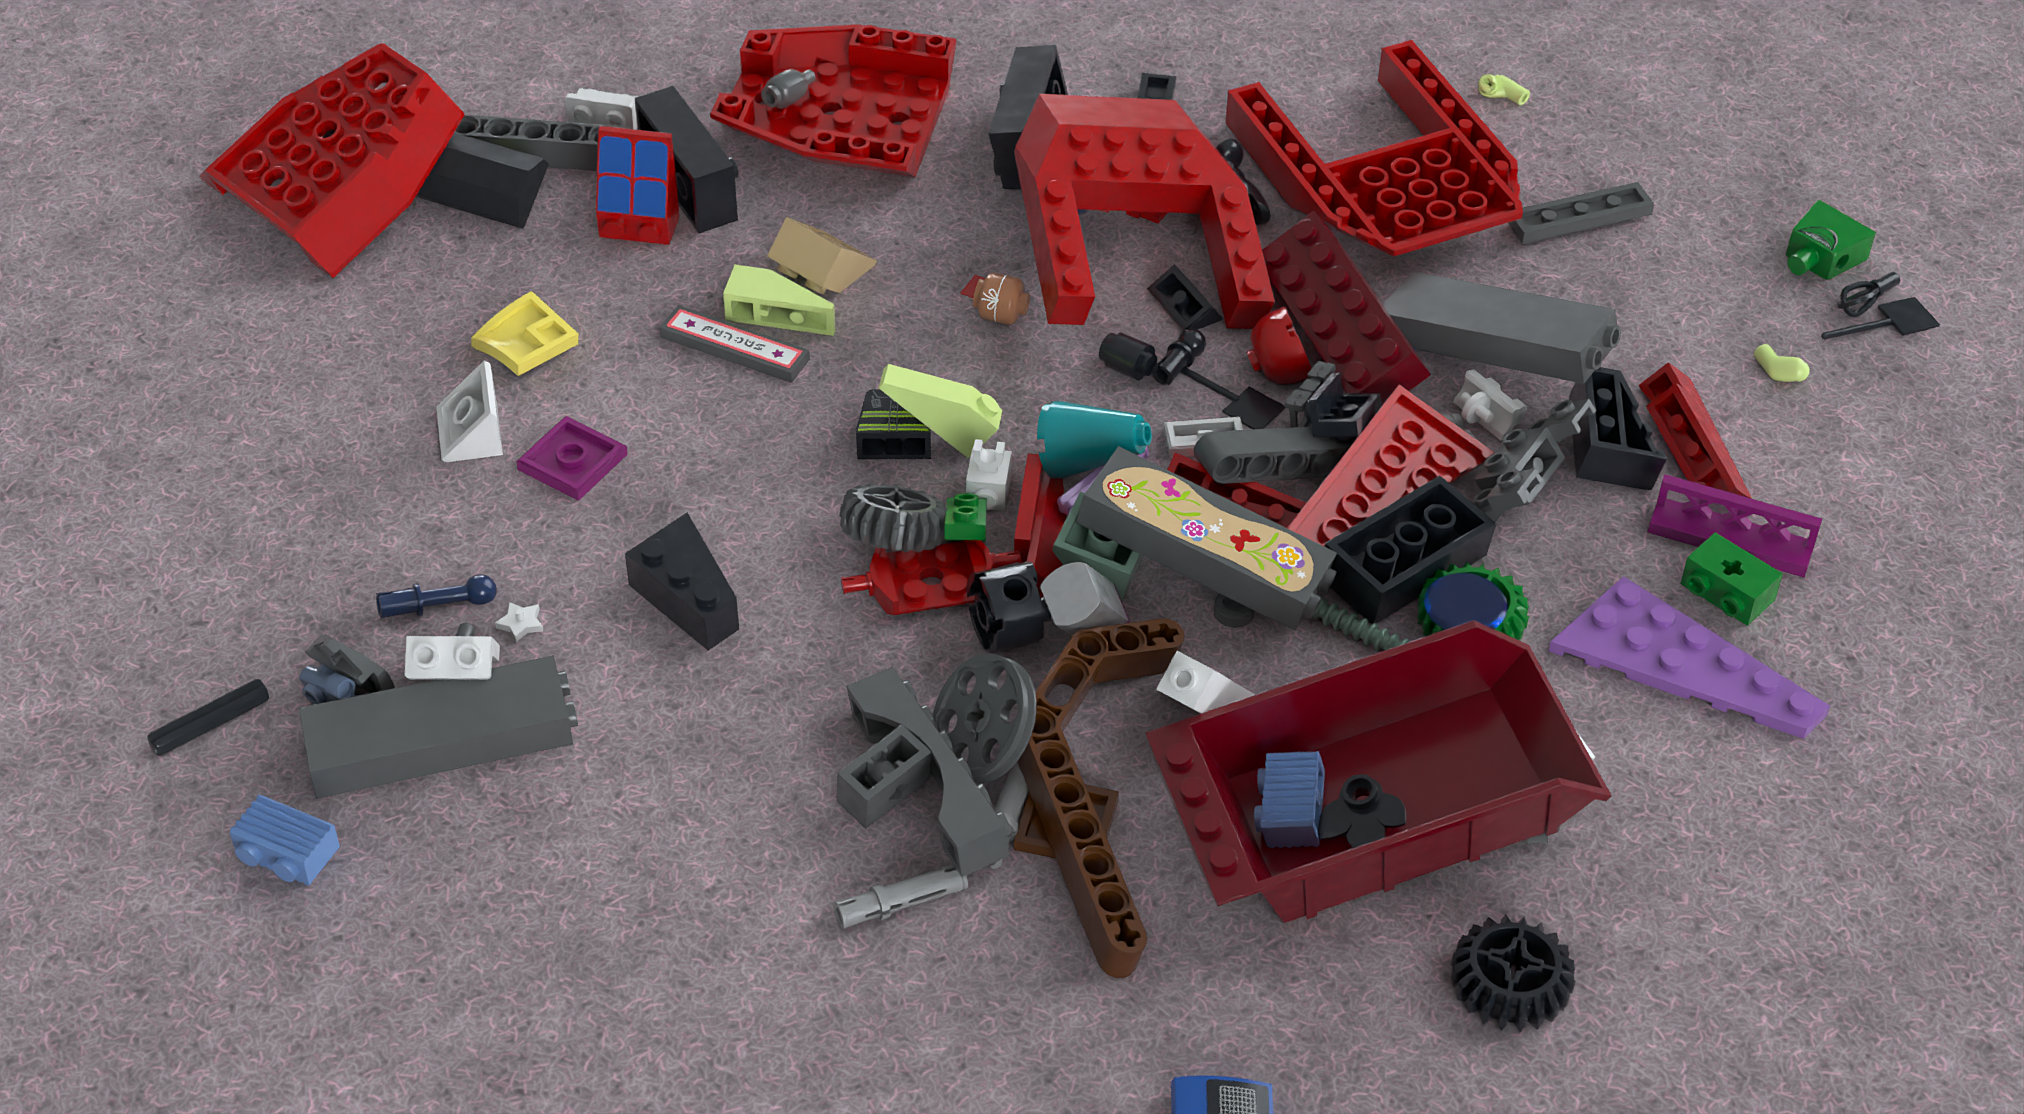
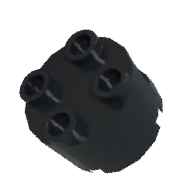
(1007, 607)

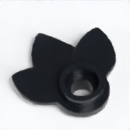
(1363, 819)

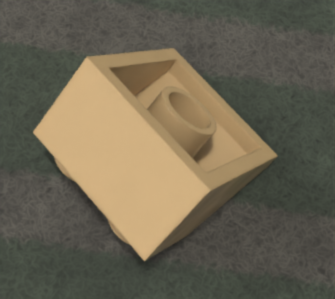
(818, 257)

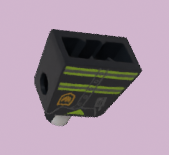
(890, 431)

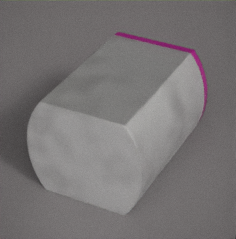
(1082, 598)

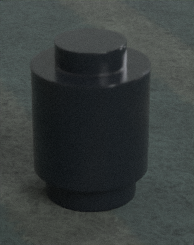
(1128, 355)

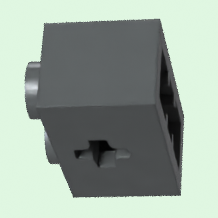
(883, 776)

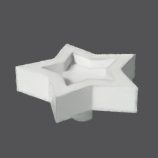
(520, 621)

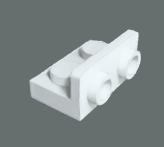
(601, 108)
(450, 657)

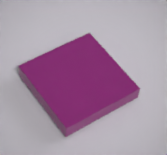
(572, 458)

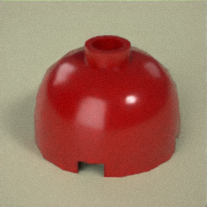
(1278, 349)

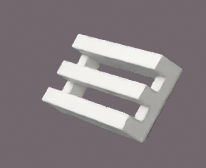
(1185, 444)

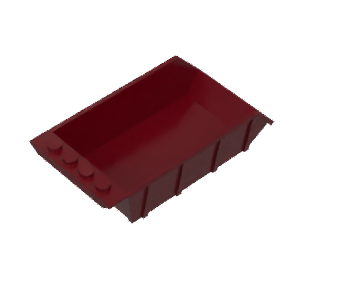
(1442, 722)

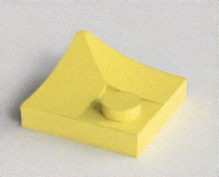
(525, 334)

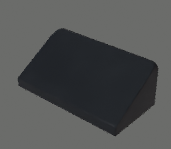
(1183, 300)

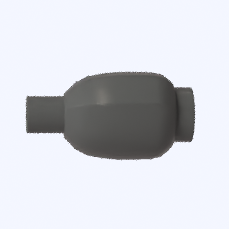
(787, 88)

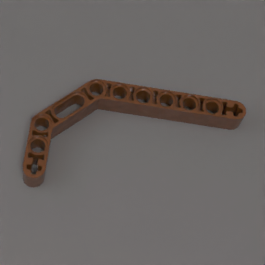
(1062, 797)

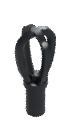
(1874, 289)

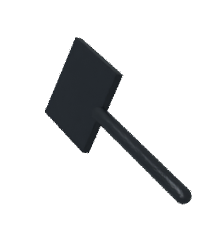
(1905, 315)
(1251, 405)

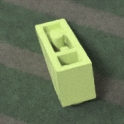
(772, 300)
(945, 406)

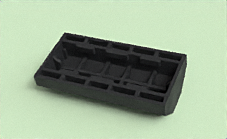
(485, 180)

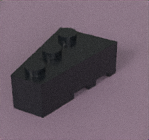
(1614, 440)
(684, 582)

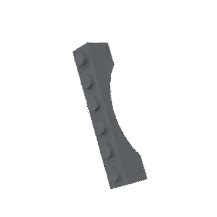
(967, 823)

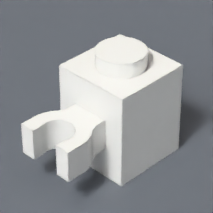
(990, 474)

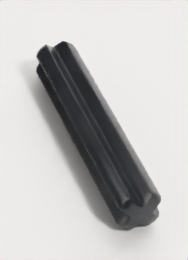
(208, 717)

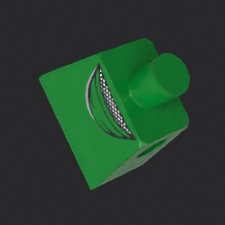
(1828, 242)

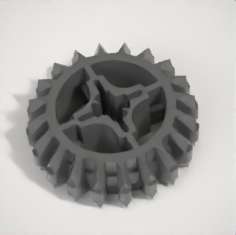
(893, 517)

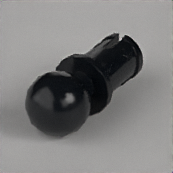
(1179, 355)

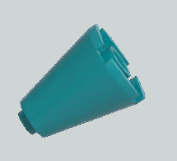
(1086, 436)

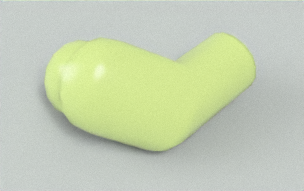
(1502, 87)

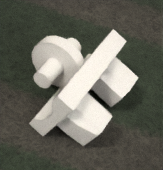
(1488, 405)

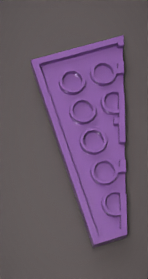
(1675, 654)

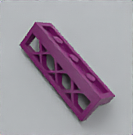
(1696, 522)

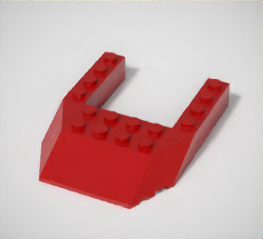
(1140, 160)
(1399, 194)

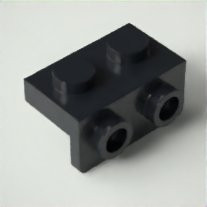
(1339, 413)

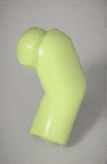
(1781, 367)

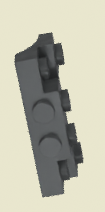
(1527, 459)

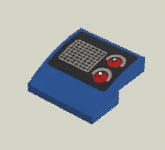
(1220, 1095)

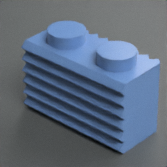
(1291, 799)
(284, 840)

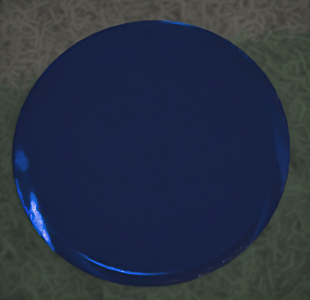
(1465, 598)

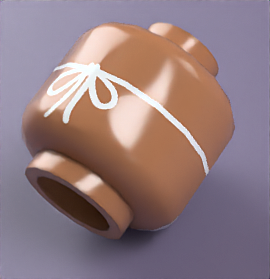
(1001, 298)

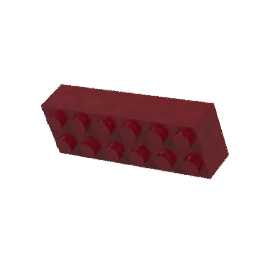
(1341, 311)

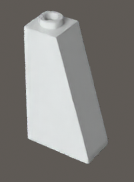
(1199, 685)

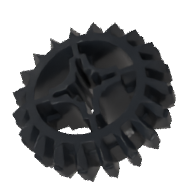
(1541, 974)

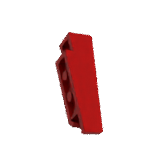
(1690, 431)
(1250, 495)
(1039, 519)

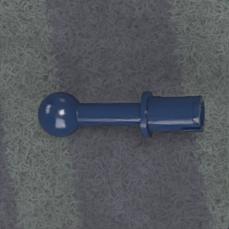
(477, 590)

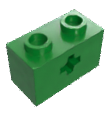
(1731, 579)

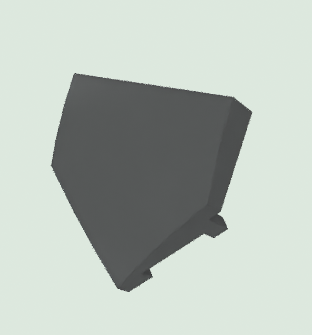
(350, 664)

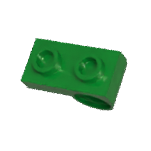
(965, 518)

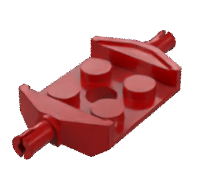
(898, 575)

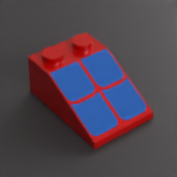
(636, 185)

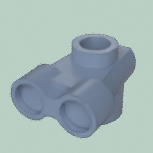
(325, 685)

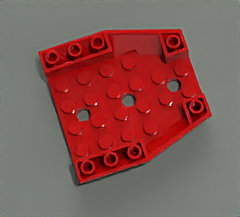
(862, 76)
(357, 180)

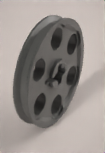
(993, 707)

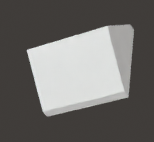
(470, 418)

